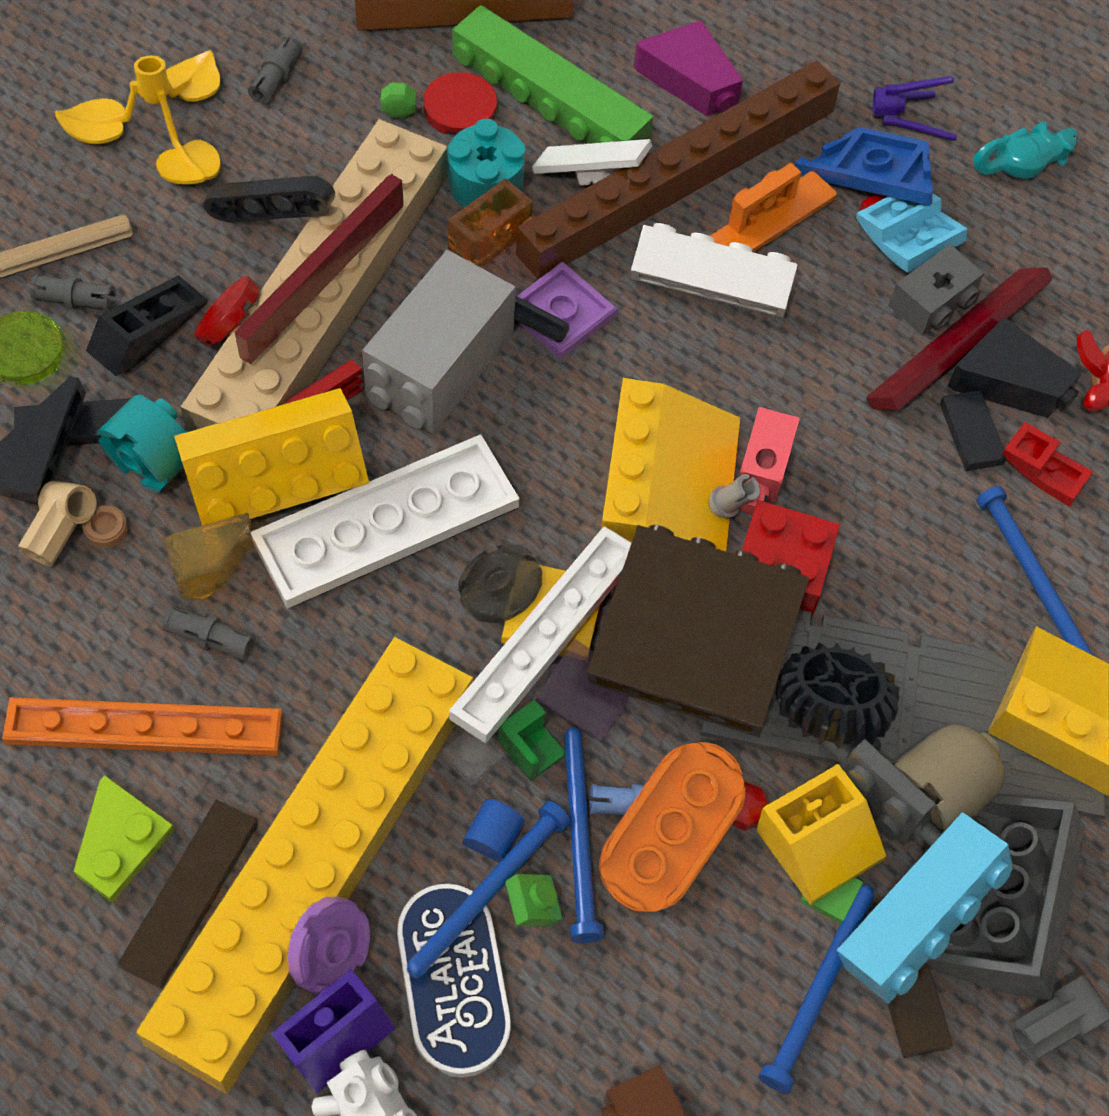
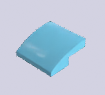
(910, 230)

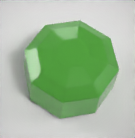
(398, 100)

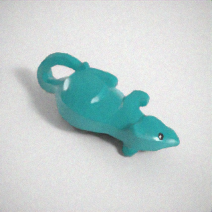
(1026, 153)

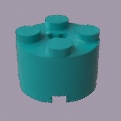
(483, 158)
(143, 441)

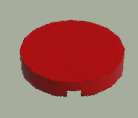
(458, 102)
(226, 311)

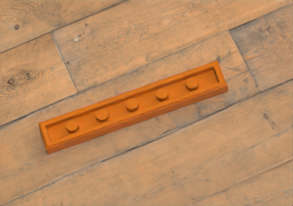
(143, 726)

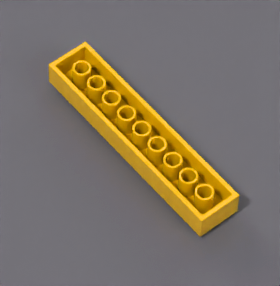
(313, 850)

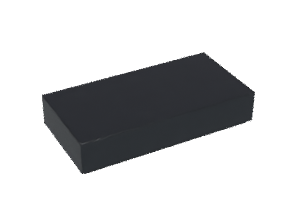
(973, 430)

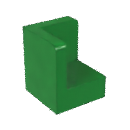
(529, 741)

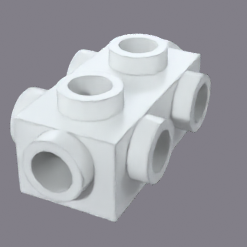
(362, 1089)

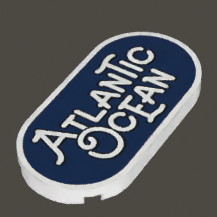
(461, 1000)

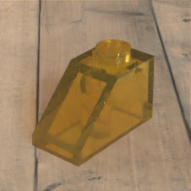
(208, 555)

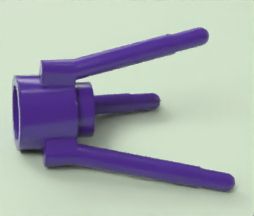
(891, 101)

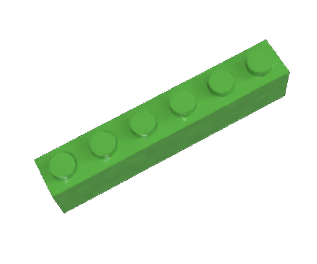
(547, 81)

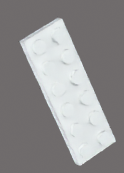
(384, 520)

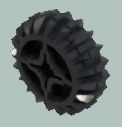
(837, 695)

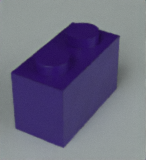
(332, 1029)

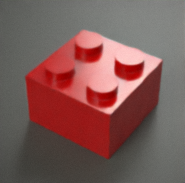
(793, 539)

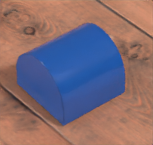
(494, 830)

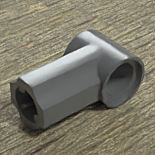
(1070, 1014)

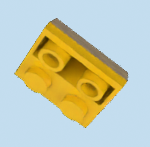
(822, 834)

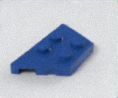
(876, 164)

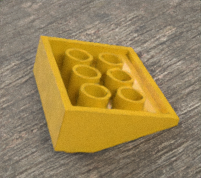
(668, 462)
(1059, 709)

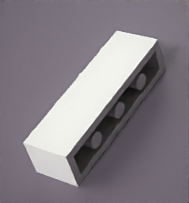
(713, 269)

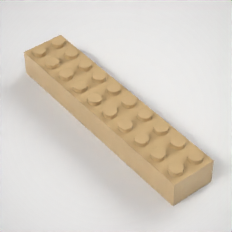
(298, 354)

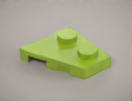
(118, 840)

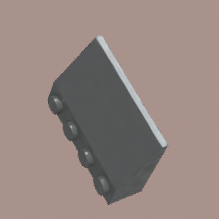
(1021, 925)

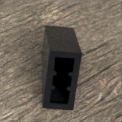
(1017, 372)

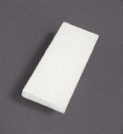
(592, 160)

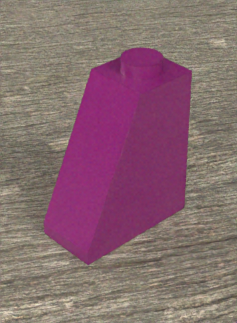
(690, 68)

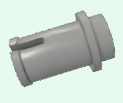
(727, 500)

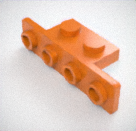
(774, 207)

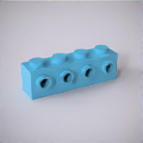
(926, 908)

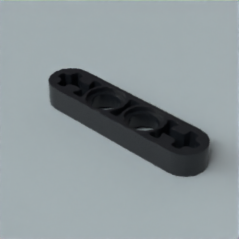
(305, 196)

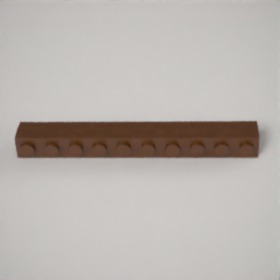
(676, 169)

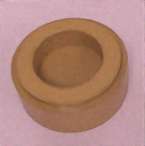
(106, 527)

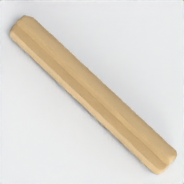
(64, 245)

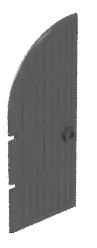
(938, 687)

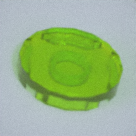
(29, 347)

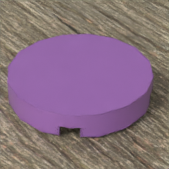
(327, 943)

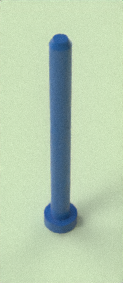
(994, 501)
(551, 819)
(586, 928)
(778, 1075)

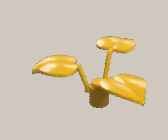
(191, 80)

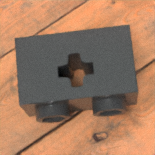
(936, 290)

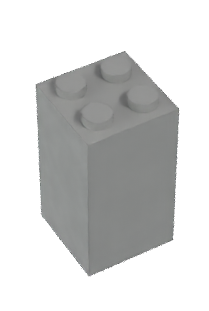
(438, 341)

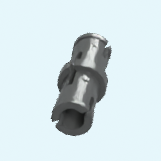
(275, 69)
(73, 292)
(209, 632)

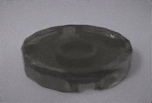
(500, 583)

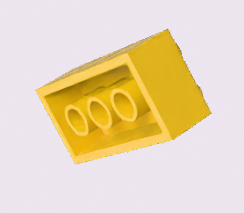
(273, 458)

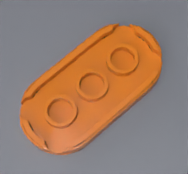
(672, 827)

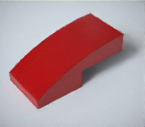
(1039, 461)

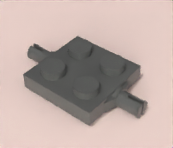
(893, 799)

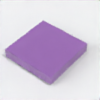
(572, 300)

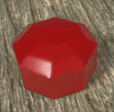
(752, 807)

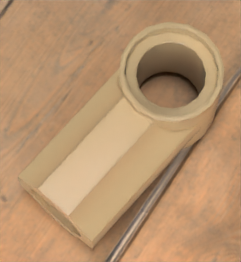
(61, 509)

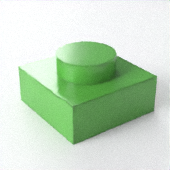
(533, 900)

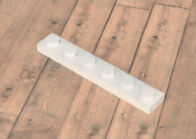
(541, 637)

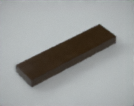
(188, 894)

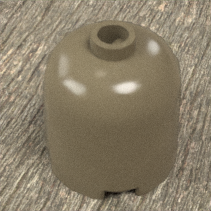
(956, 771)

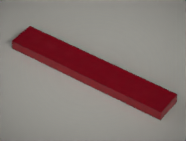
(319, 269)
(958, 339)

